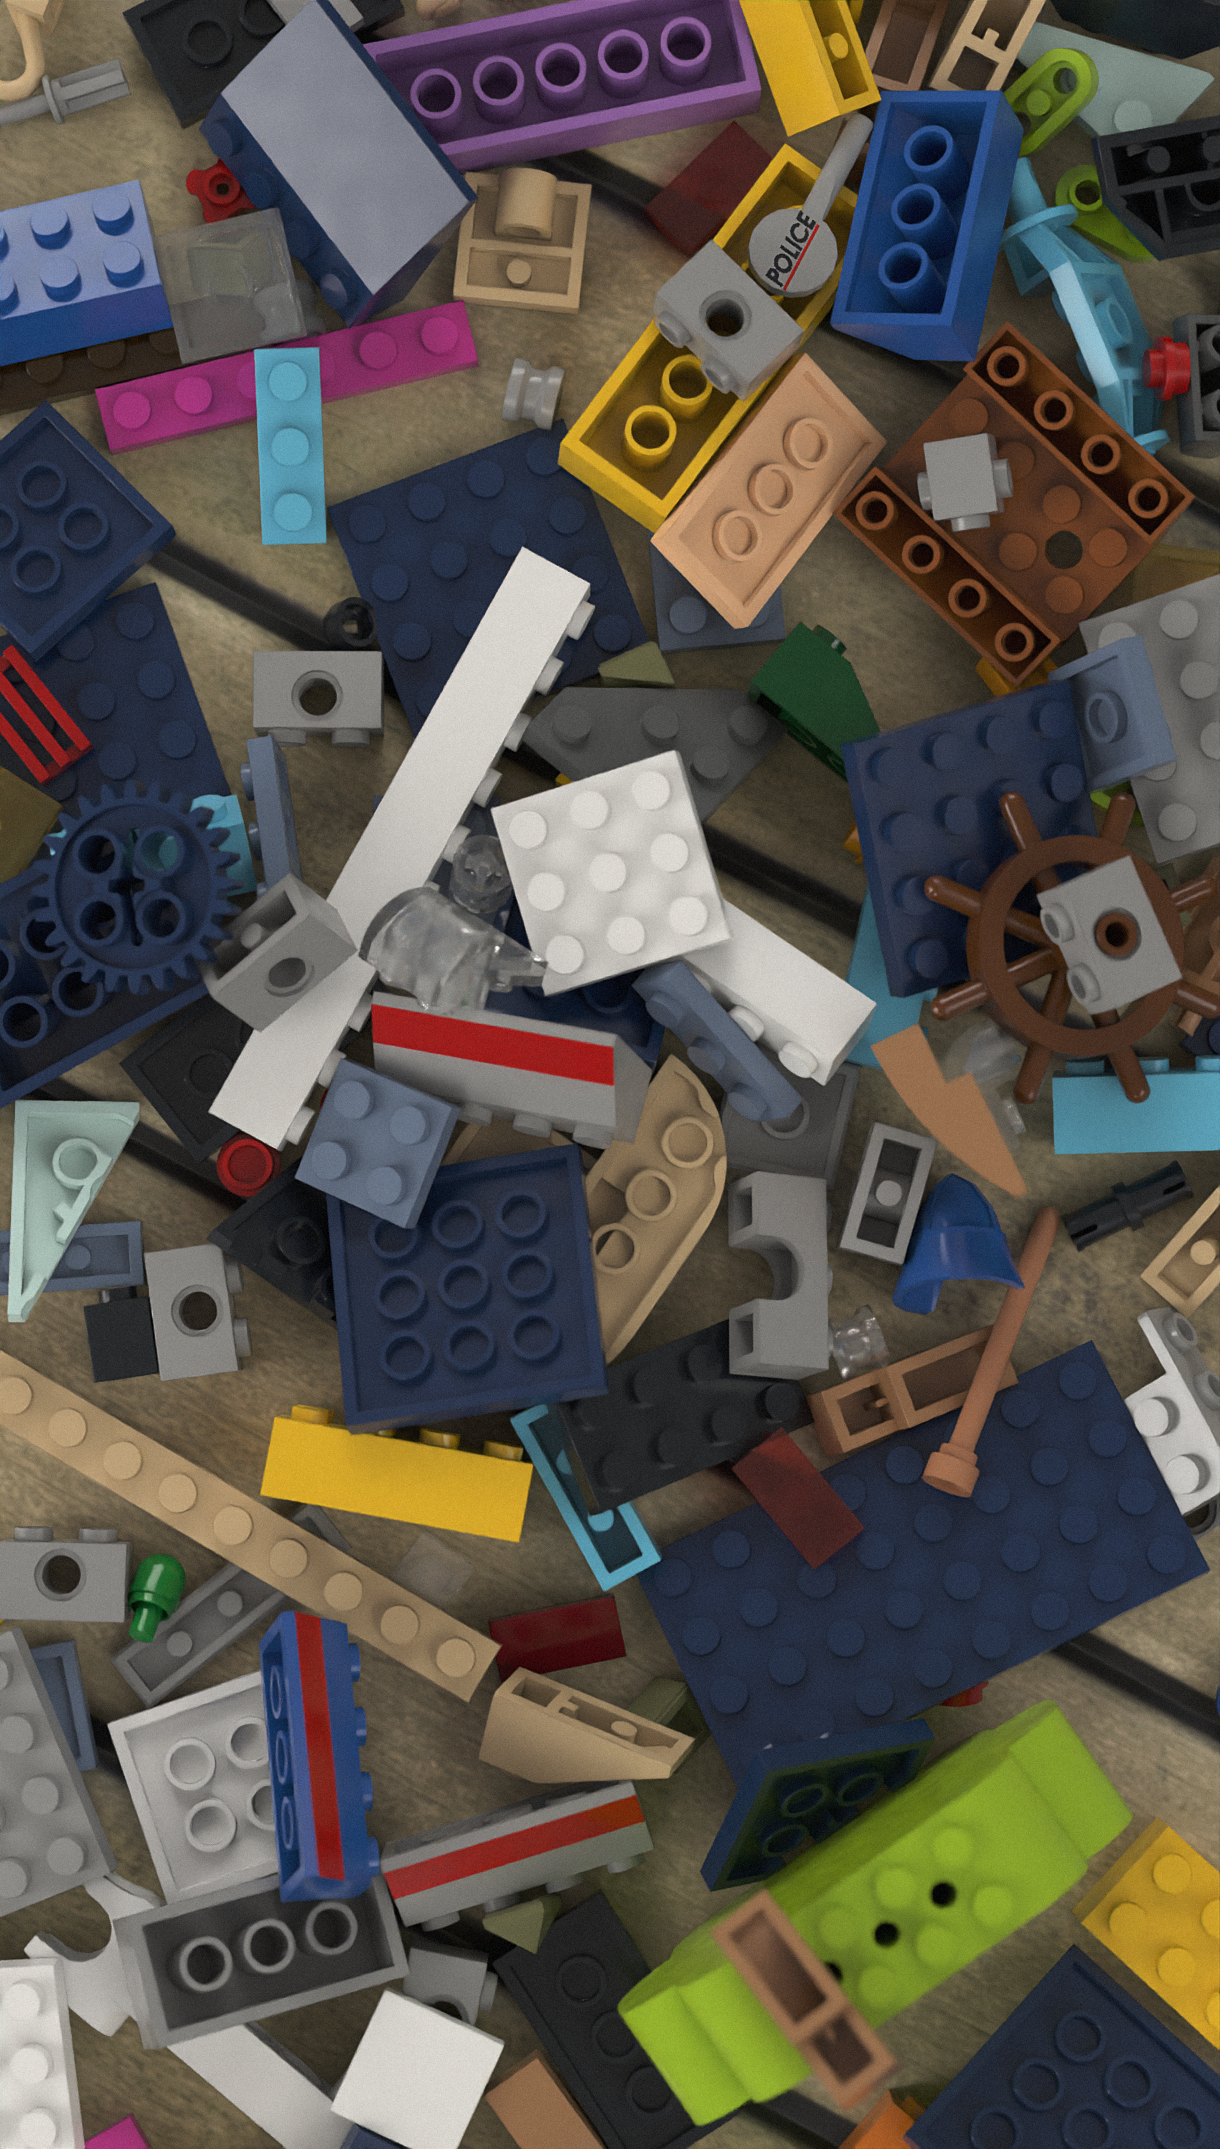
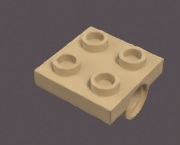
(523, 241)

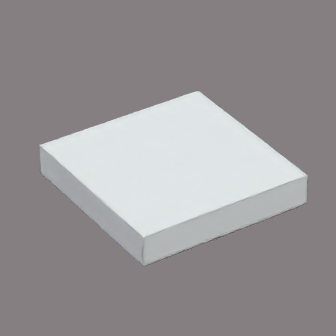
(416, 2074)

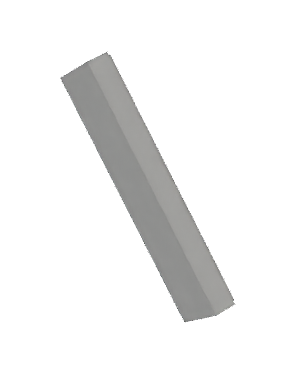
(209, 1621)

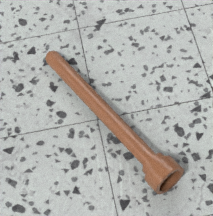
(954, 1464)

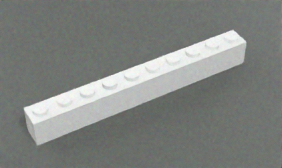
(412, 835)

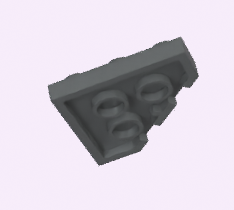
(715, 730)

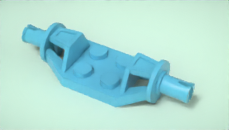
(1090, 298)

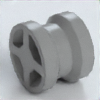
(533, 394)

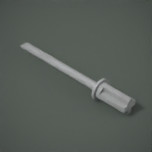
(71, 93)

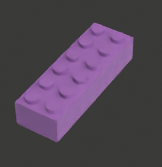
(573, 76)

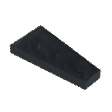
(285, 1241)

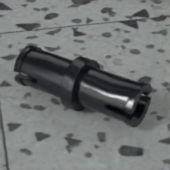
(1127, 1206)

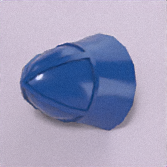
(952, 1240)

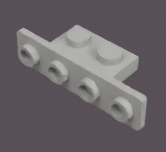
(1180, 1411)

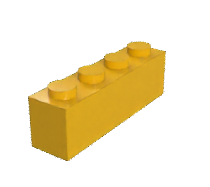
(811, 59)

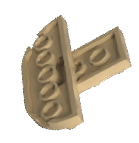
(643, 1197)

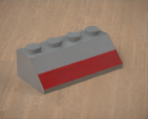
(514, 1069)
(515, 1849)

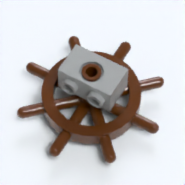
(1099, 936)

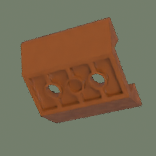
(1068, 474)

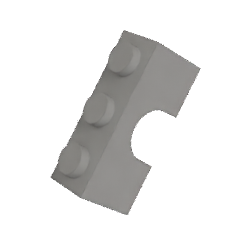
(788, 1226)

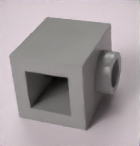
(964, 481)

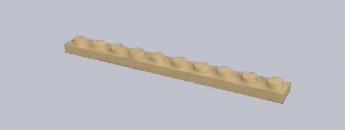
(243, 1529)

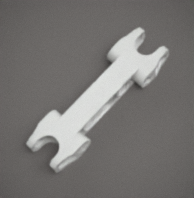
(237, 2061)

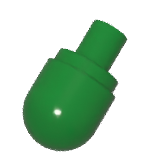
(154, 1594)

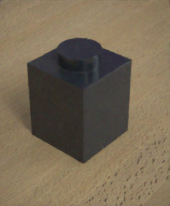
(121, 1335)

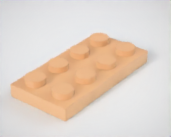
(769, 491)

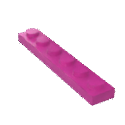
(224, 389)

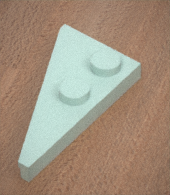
(1132, 86)
(57, 1171)

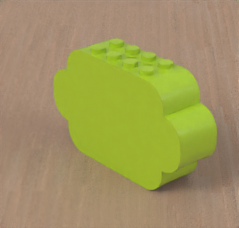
(889, 1903)

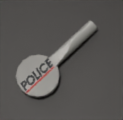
(794, 248)

